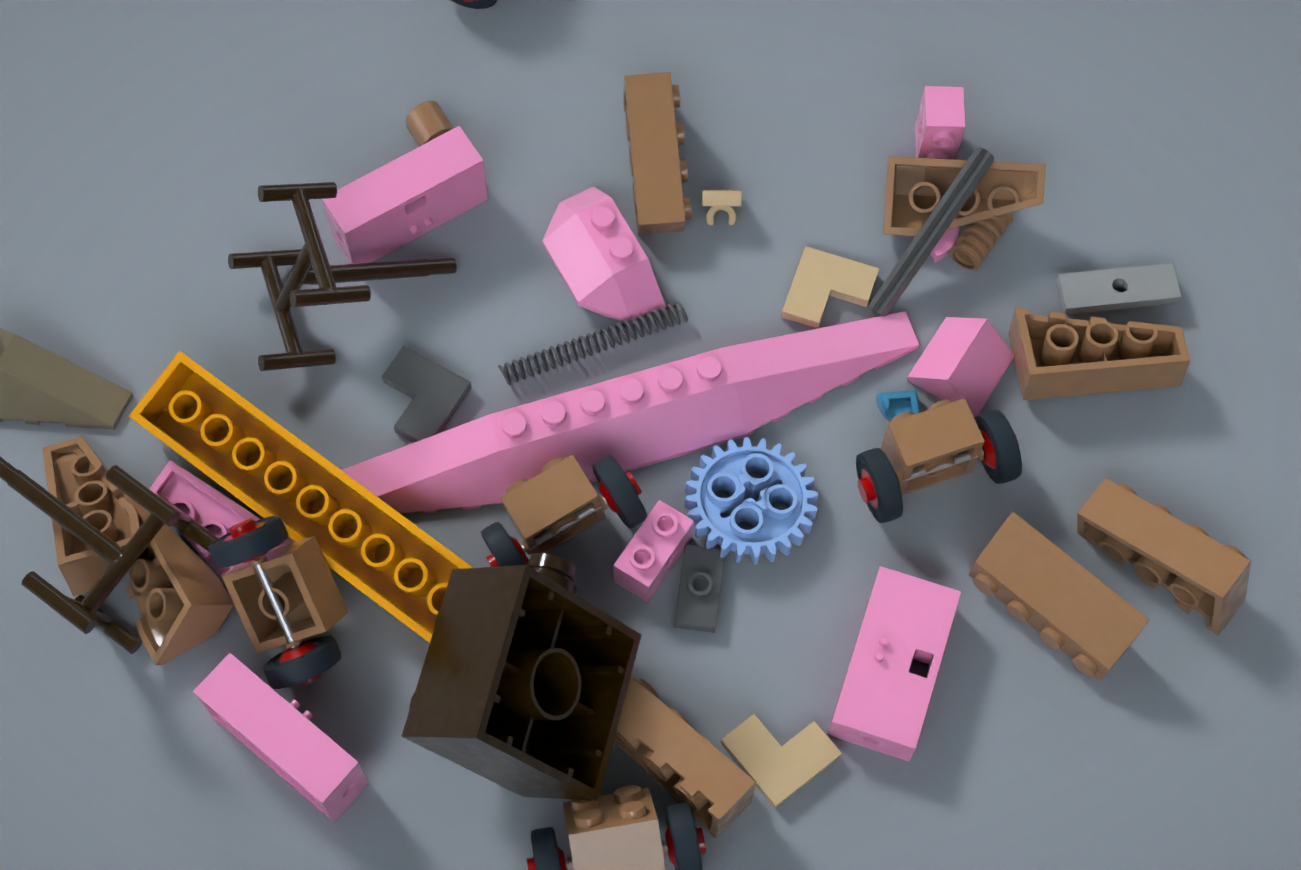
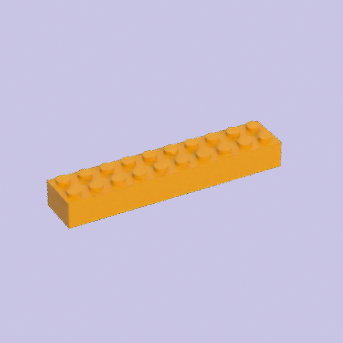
(288, 479)

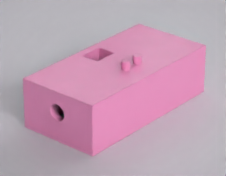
(407, 197)
(879, 698)
(282, 737)

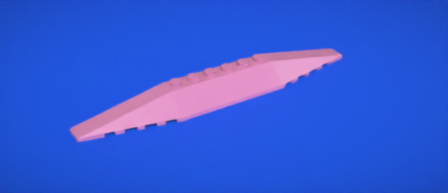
(634, 416)

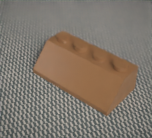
(1057, 597)

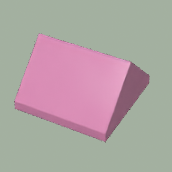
(963, 362)

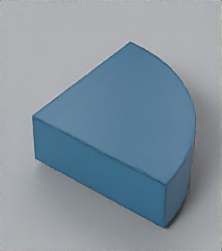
(898, 402)

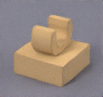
(720, 201)

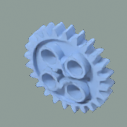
(773, 527)

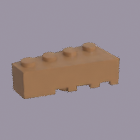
(655, 154)
(682, 759)

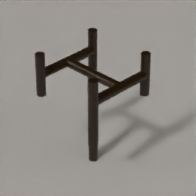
(313, 268)
(85, 611)

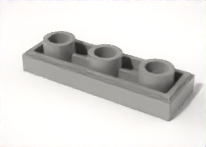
(1137, 286)

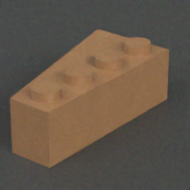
(1093, 356)
(1167, 552)

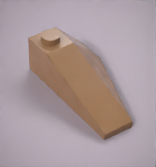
(919, 184)
(80, 483)

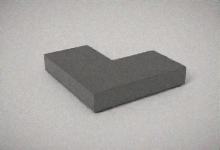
(434, 394)

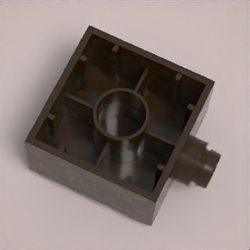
(524, 680)

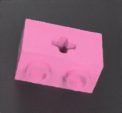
(940, 122)
(653, 551)

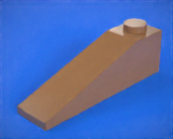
(175, 594)

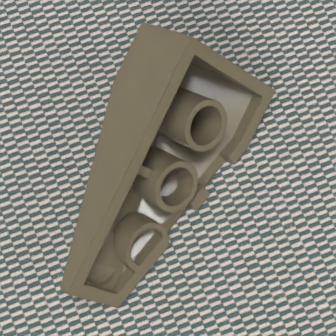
(48, 388)

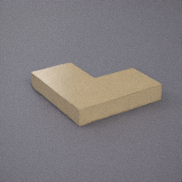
(823, 276)
(778, 768)

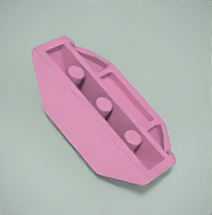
(601, 258)

